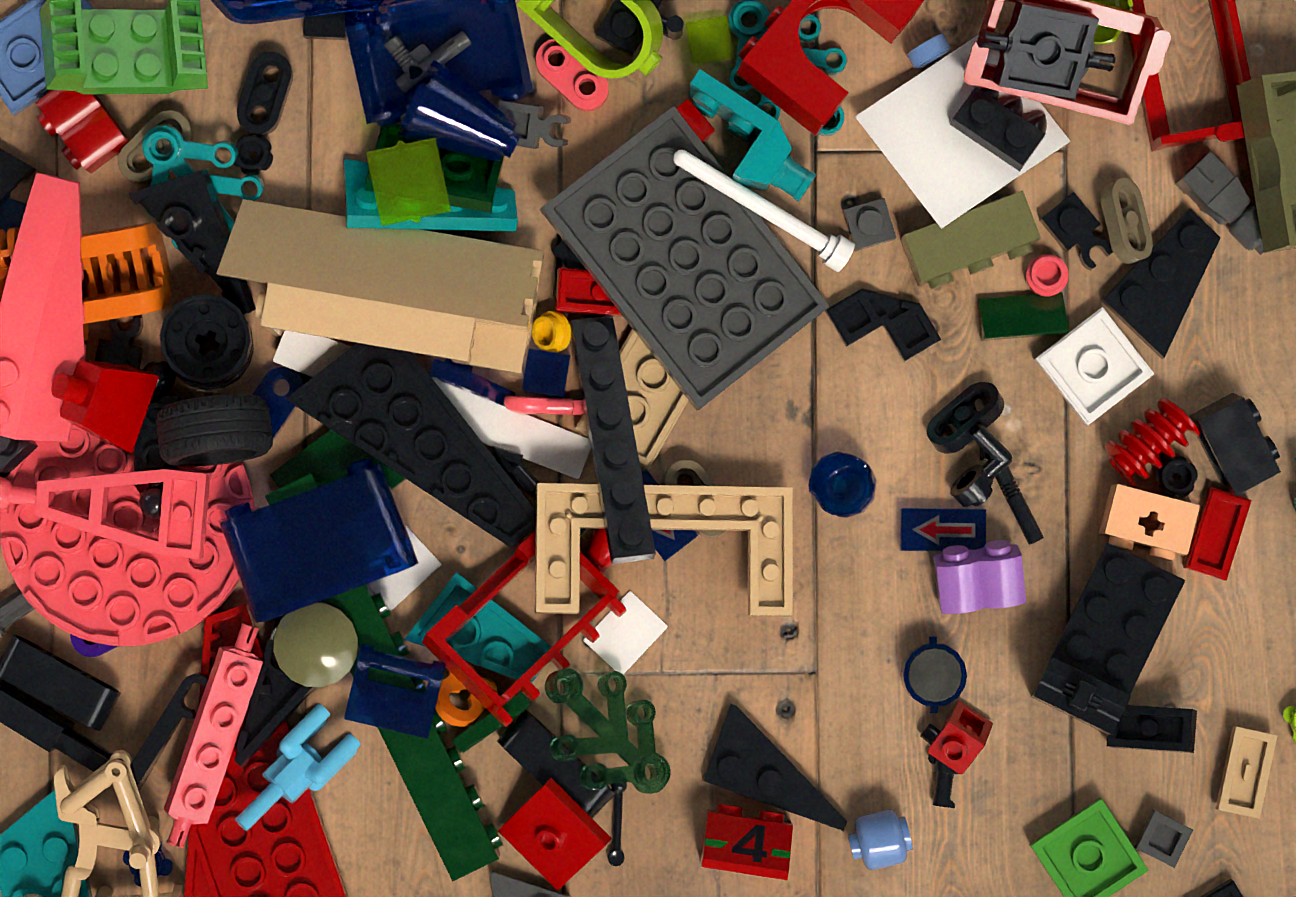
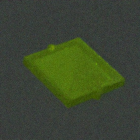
(408, 182)

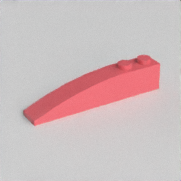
(42, 312)

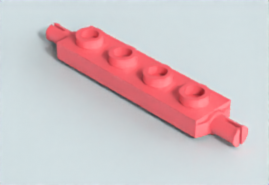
(213, 735)

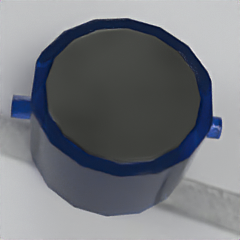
(933, 674)

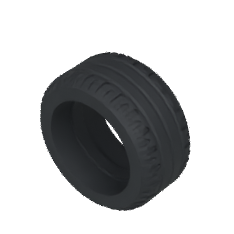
(214, 430)

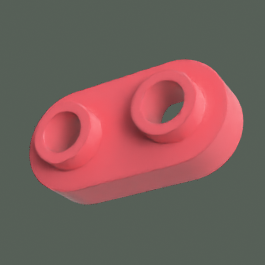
(569, 77)

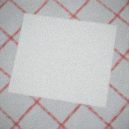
(933, 157)

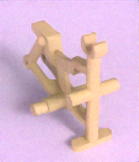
(139, 838)

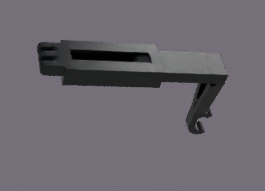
(55, 731)

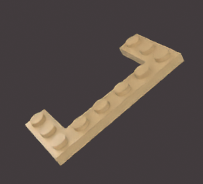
(759, 510)

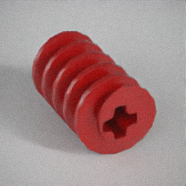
(1149, 440)

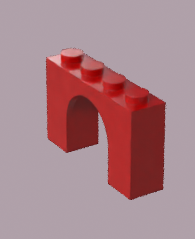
(786, 75)

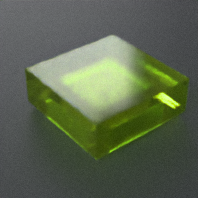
(709, 40)

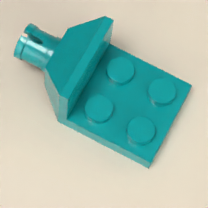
(769, 156)

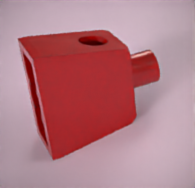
(106, 400)

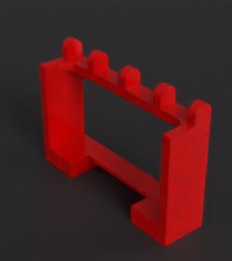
(459, 616)

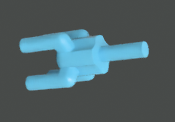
(298, 766)

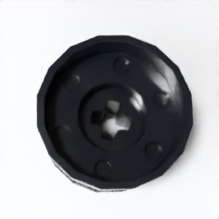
(198, 319)

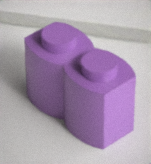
(979, 577)

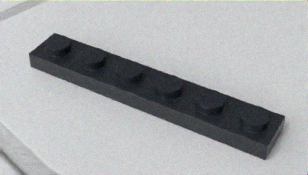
(612, 440)

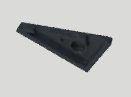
(194, 220)
(271, 704)
(755, 768)

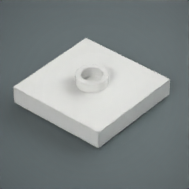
(1094, 366)

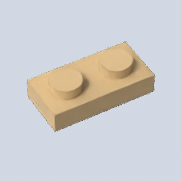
(1246, 772)

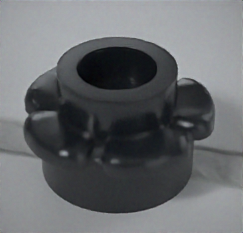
(263, 159)
(1187, 473)

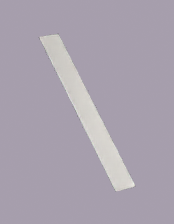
(491, 422)

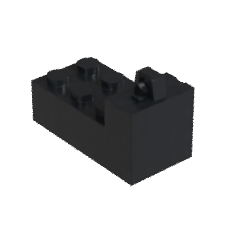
(1108, 639)

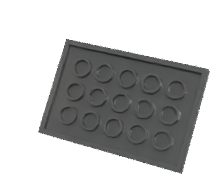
(684, 260)

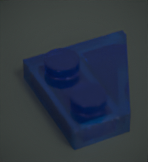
(462, 377)

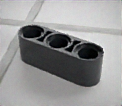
(57, 682)
(530, 746)

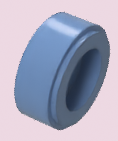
(929, 51)

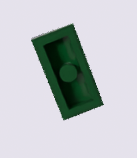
(1022, 316)

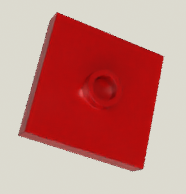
(554, 834)

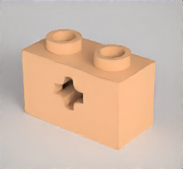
(1174, 519)

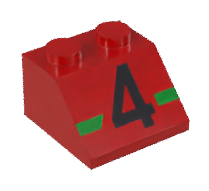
(747, 842)

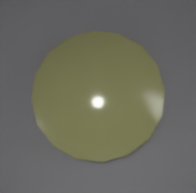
(316, 645)

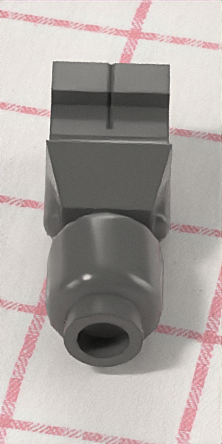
(1223, 199)

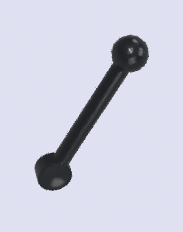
(616, 855)

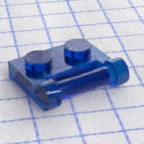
(392, 705)

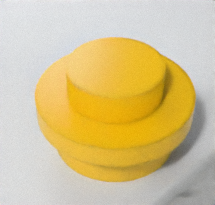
(551, 332)

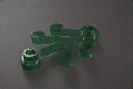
(611, 733)

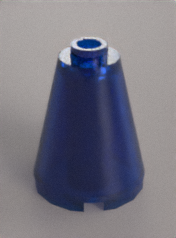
(458, 117)

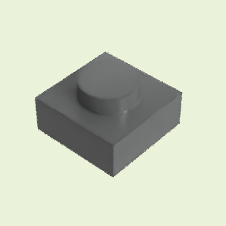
(869, 224)
(1163, 838)

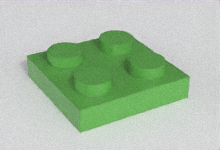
(1089, 854)

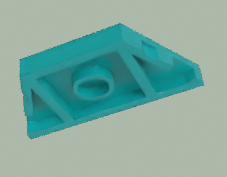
(38, 852)

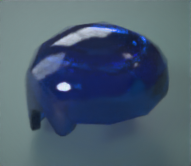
(842, 484)

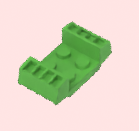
(123, 48)

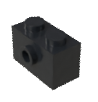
(1236, 443)

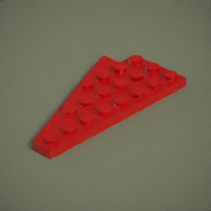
(287, 846)

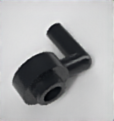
(975, 484)

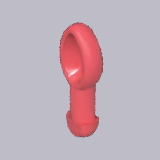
(544, 405)

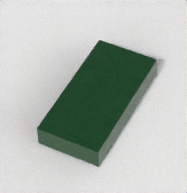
(490, 724)

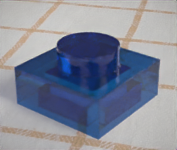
(546, 373)

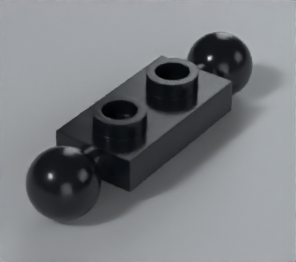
(147, 446)

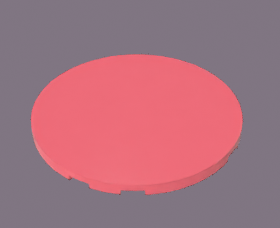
(104, 586)

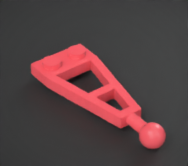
(181, 517)

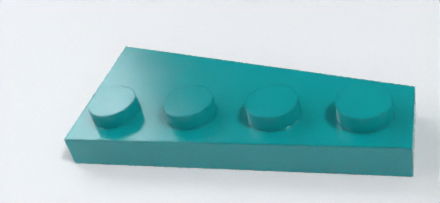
(363, 210)

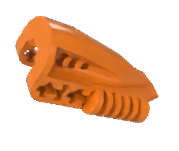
(122, 271)

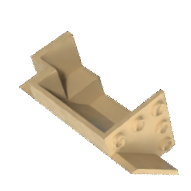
(387, 285)

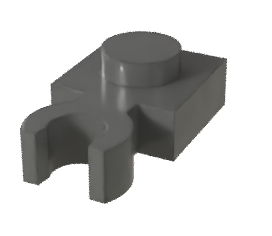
(532, 125)

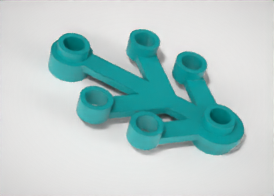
(817, 57)
(178, 164)

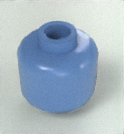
(880, 839)

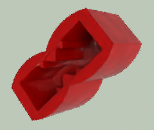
(84, 127)

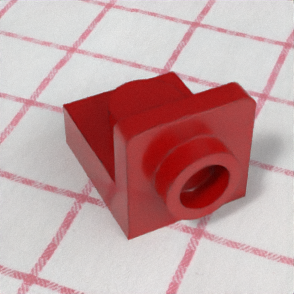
(961, 738)

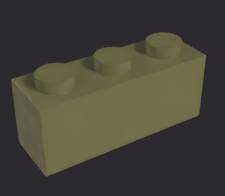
(971, 241)

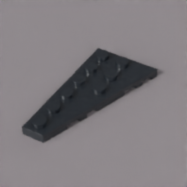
(406, 422)

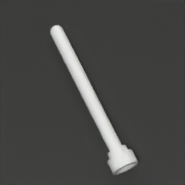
(832, 249)

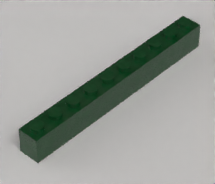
(424, 764)

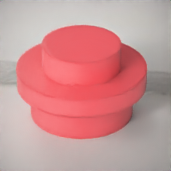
(1047, 275)

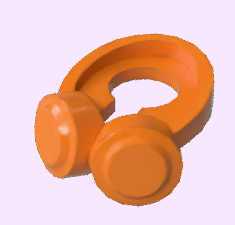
(449, 712)

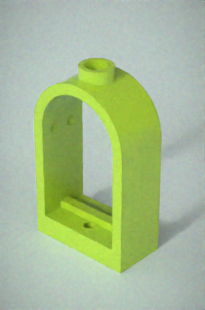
(586, 54)

